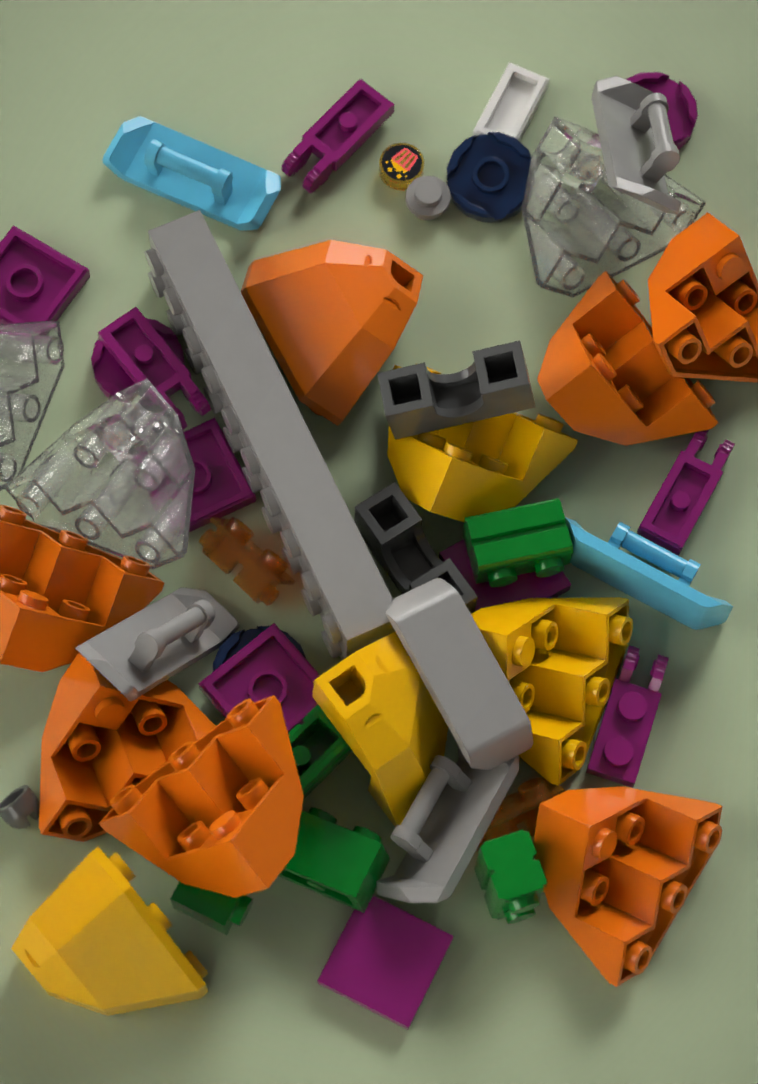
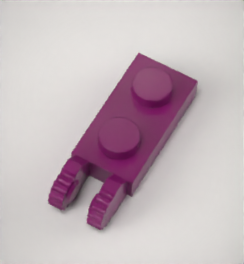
(339, 133)
(147, 355)
(684, 495)
(627, 723)

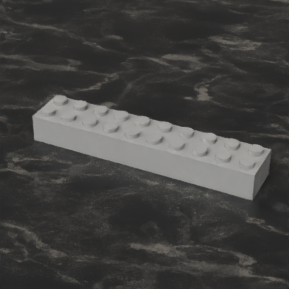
(270, 434)

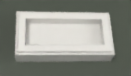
(512, 102)

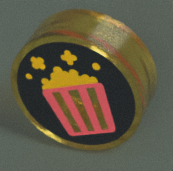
(400, 165)

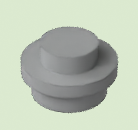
(428, 197)

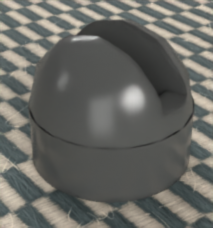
(18, 806)

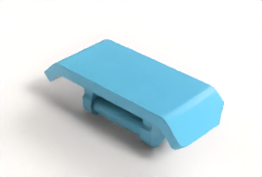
(192, 173)
(643, 581)

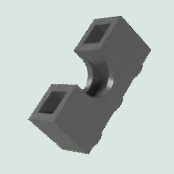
(427, 402)
(398, 542)

